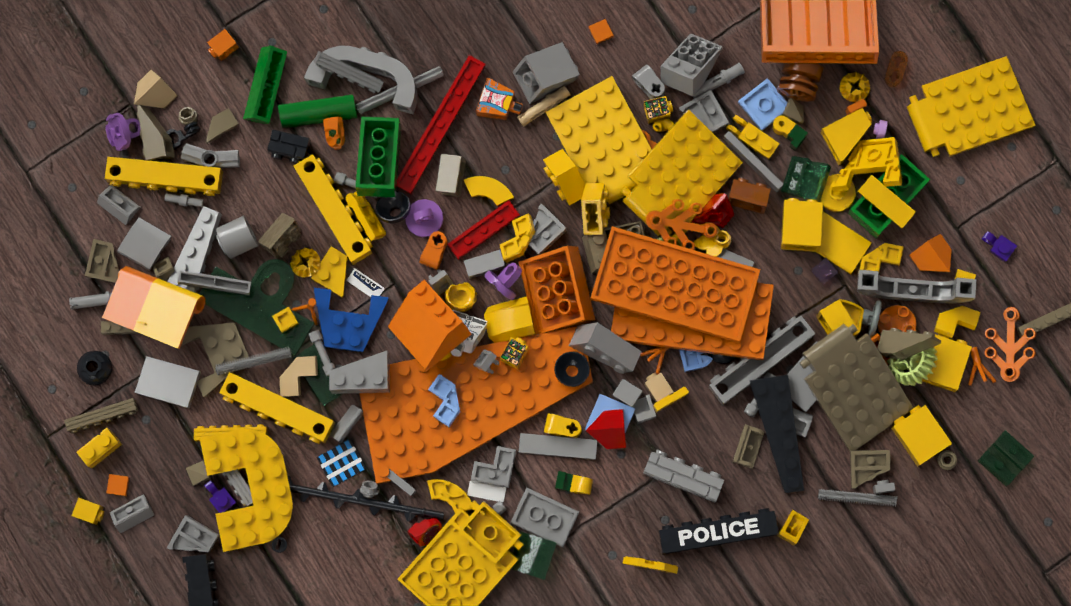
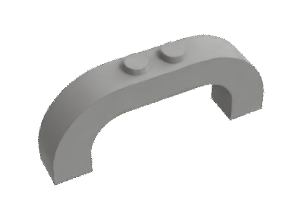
(376, 63)
(877, 286)

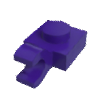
(1001, 247)
(221, 499)

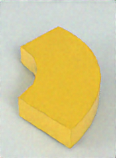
(488, 188)
(449, 493)

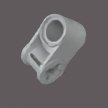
(647, 81)

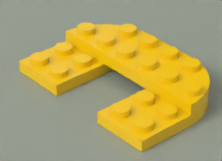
(266, 481)

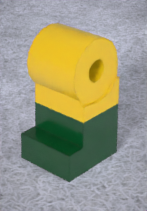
(789, 130)
(573, 483)

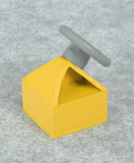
(849, 313)

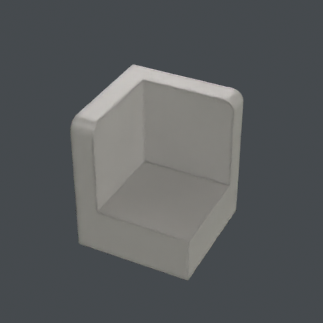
(627, 393)
(644, 409)

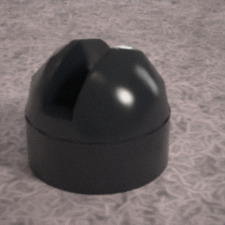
(282, 547)

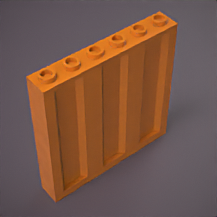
(819, 31)

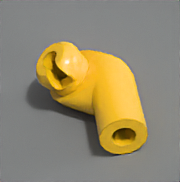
(662, 125)

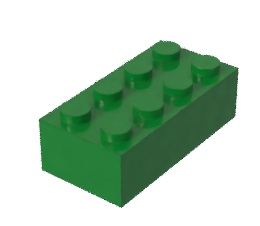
(378, 157)
(871, 217)

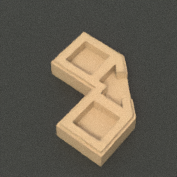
(291, 377)

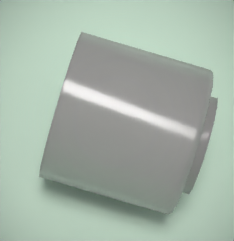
(236, 237)

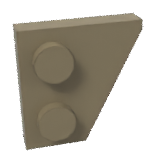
(102, 262)
(867, 465)

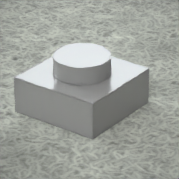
(883, 487)

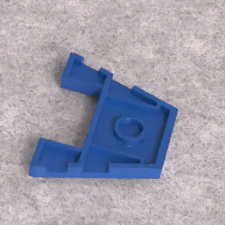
(347, 329)

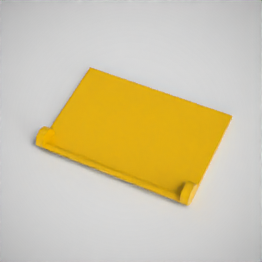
(841, 244)

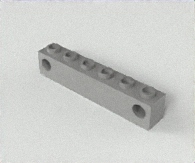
(776, 349)

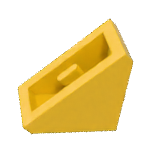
(793, 527)

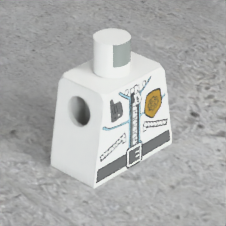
(476, 327)

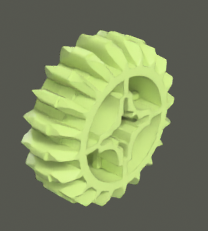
(919, 365)

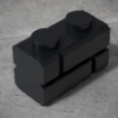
(288, 146)

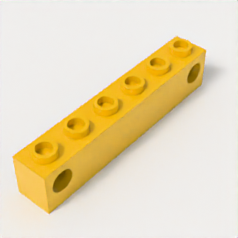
(163, 175)
(332, 208)
(276, 407)

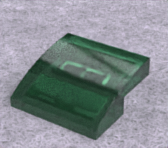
(806, 178)
(1005, 458)
(534, 555)

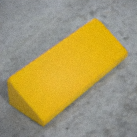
(886, 201)

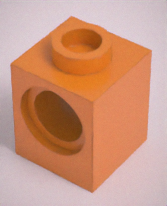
(222, 45)

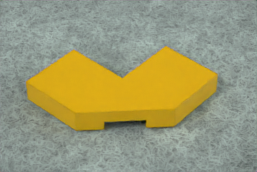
(517, 246)
(884, 253)
(961, 315)
(670, 399)
(643, 563)

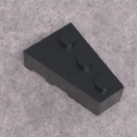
(200, 580)

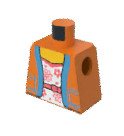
(497, 101)

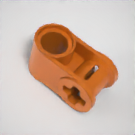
(433, 253)

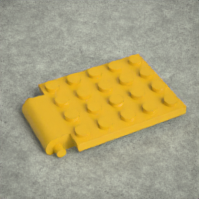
(970, 109)
(601, 136)
(682, 166)
(464, 559)

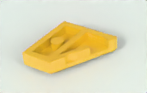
(332, 271)

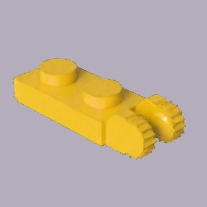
(754, 138)
(366, 216)

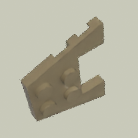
(222, 345)

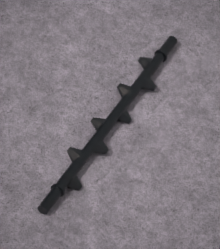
(358, 498)

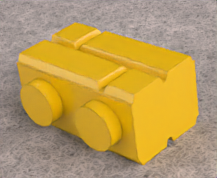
(99, 448)

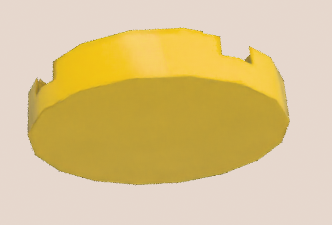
(838, 200)

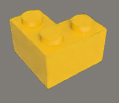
(565, 176)

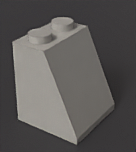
(545, 72)

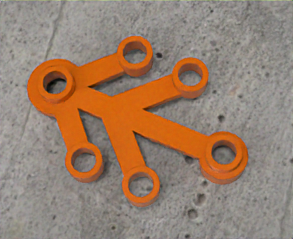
(678, 223)
(1010, 348)

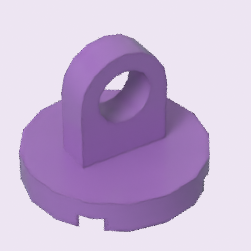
(119, 132)
(424, 218)
(505, 279)

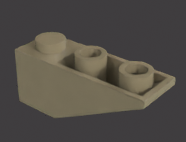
(155, 139)
(902, 345)

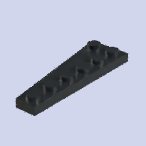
(777, 416)

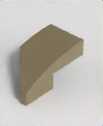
(221, 124)

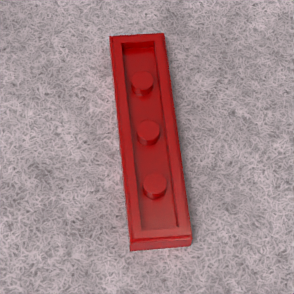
(483, 230)

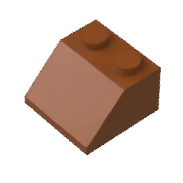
(749, 196)

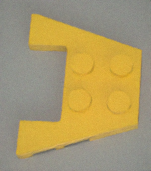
(872, 157)

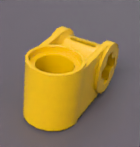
(559, 425)

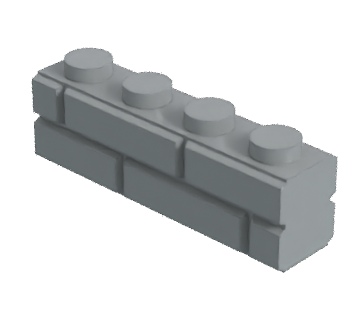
(683, 476)

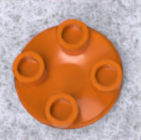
(897, 317)

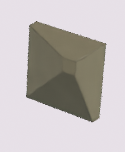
(794, 111)
(163, 269)
(197, 473)

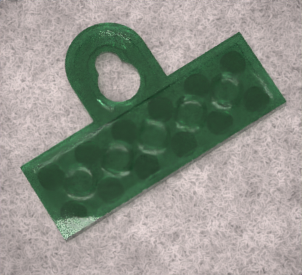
(257, 309)

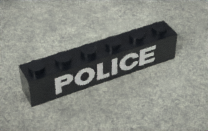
(718, 532)

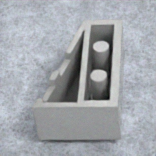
(605, 347)
(362, 376)

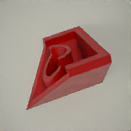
(716, 211)
(609, 429)

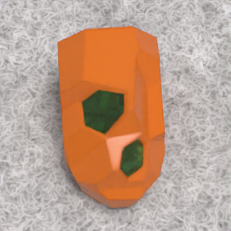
(334, 132)

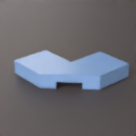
(450, 406)

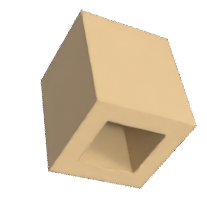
(658, 386)

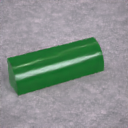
(265, 85)
(316, 111)

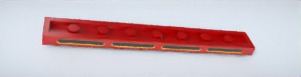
(440, 124)

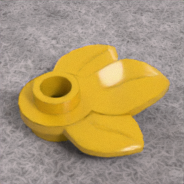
(712, 245)

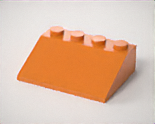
(557, 290)
(427, 326)

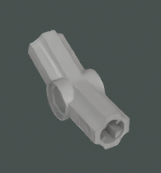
(198, 156)

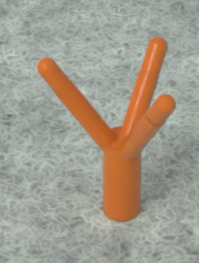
(311, 305)
(656, 351)
(977, 364)

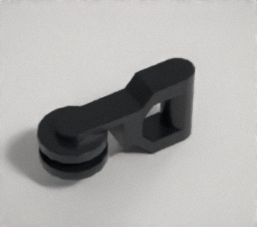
(191, 129)

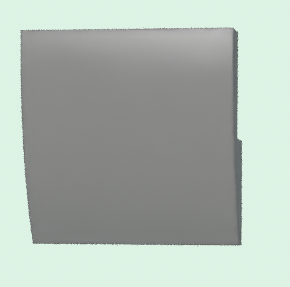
(144, 244)

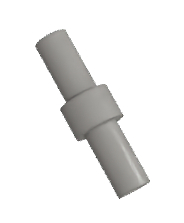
(184, 200)

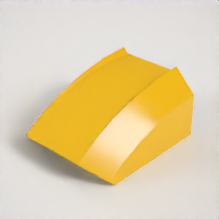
(509, 320)

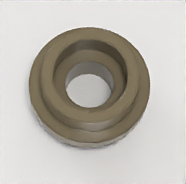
(187, 115)
(953, 460)

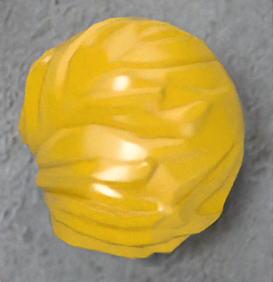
(460, 297)

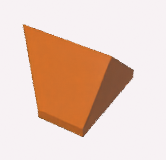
(933, 255)

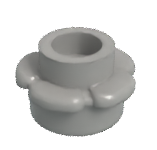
(369, 489)

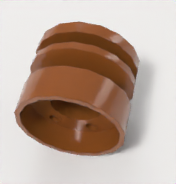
(800, 81)

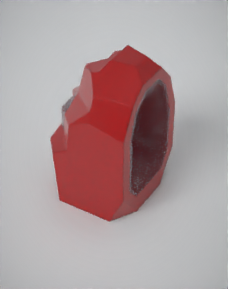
(424, 531)

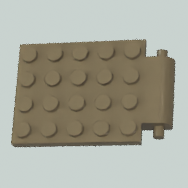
(854, 386)

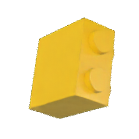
(595, 209)

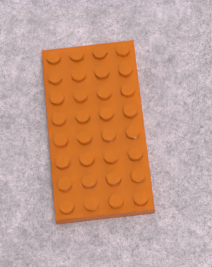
(675, 284)
(654, 332)

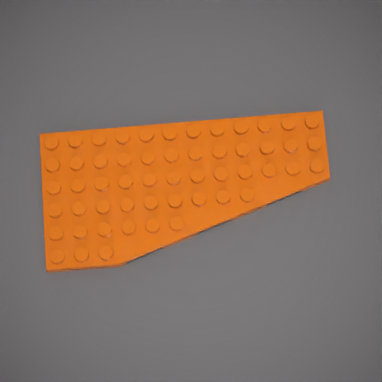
(414, 443)

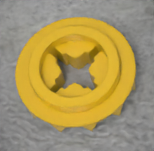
(857, 95)
(313, 262)

